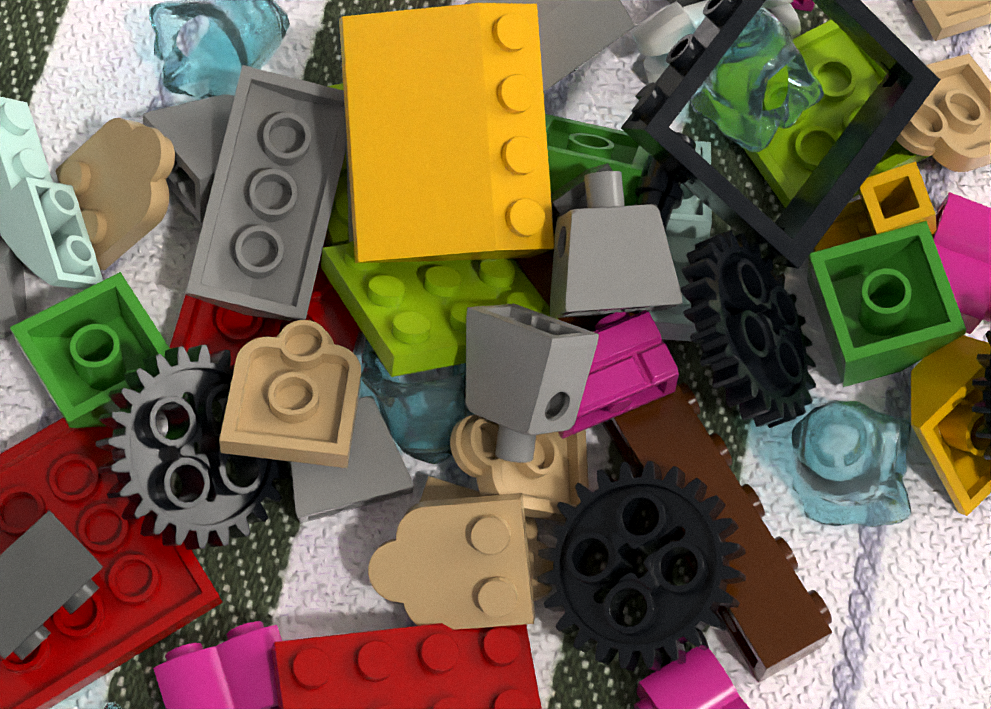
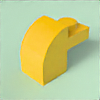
(885, 204)

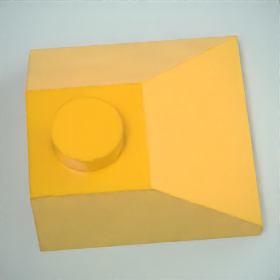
(945, 421)

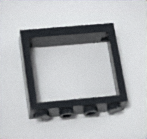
(841, 169)

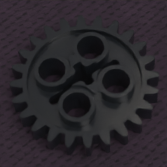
(748, 329)
(147, 459)
(673, 611)

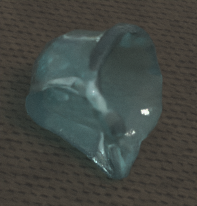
(236, 36)
(737, 84)
(417, 413)
(851, 465)

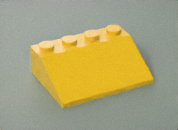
(446, 133)

